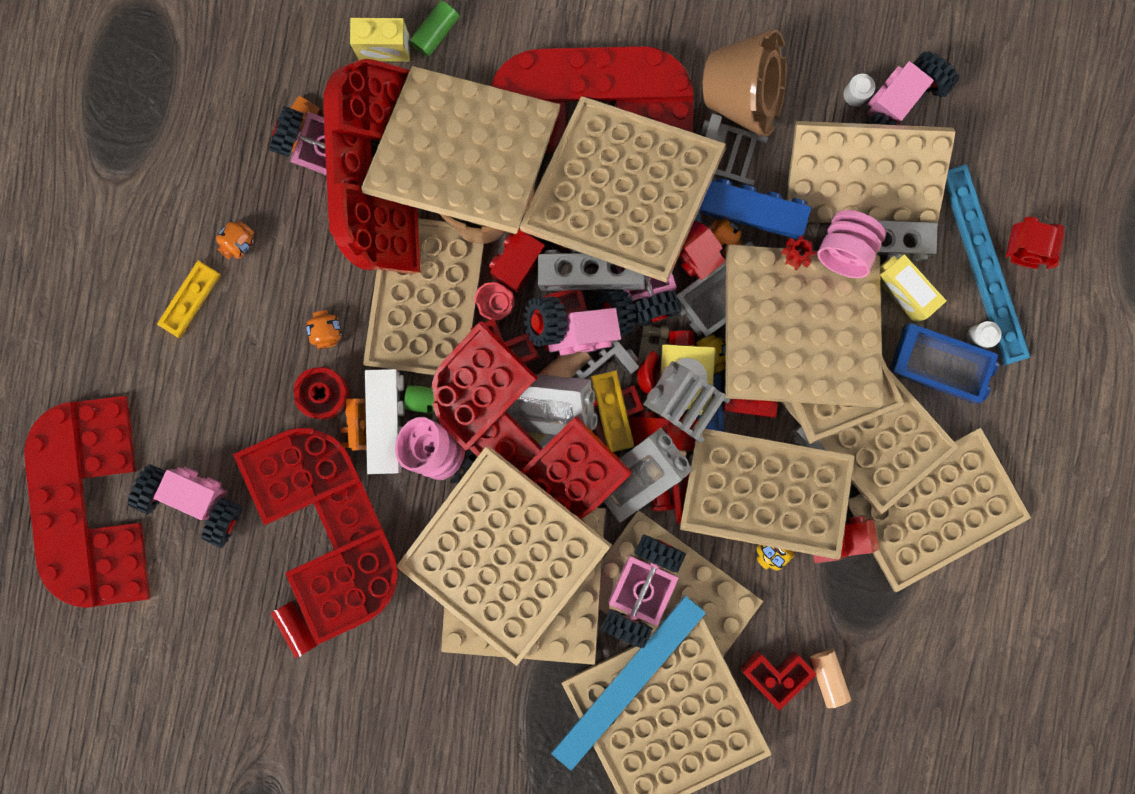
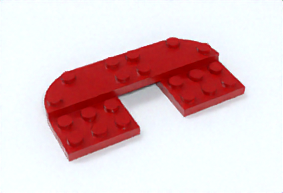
(636, 77)
(366, 228)
(471, 404)
(73, 561)
(362, 571)

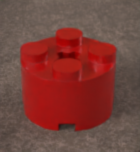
(1035, 243)
(307, 393)

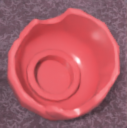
(495, 301)

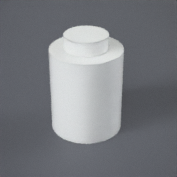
(859, 90)
(984, 335)

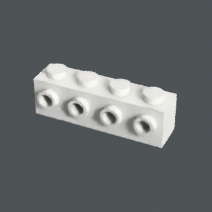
(383, 419)

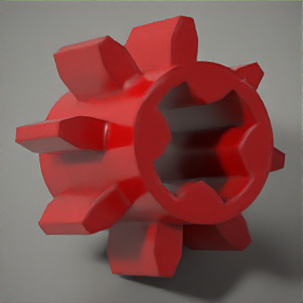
(798, 252)

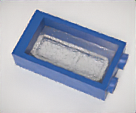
(944, 364)

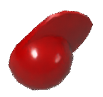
(649, 372)

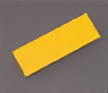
(189, 299)
(612, 411)

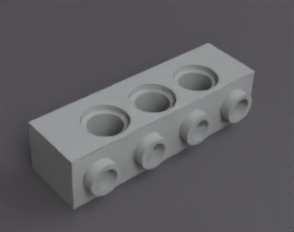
(923, 236)
(551, 280)

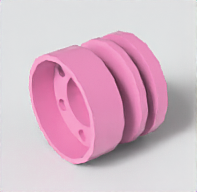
(851, 244)
(428, 449)

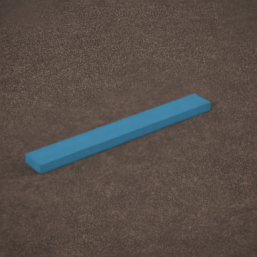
(985, 264)
(628, 682)

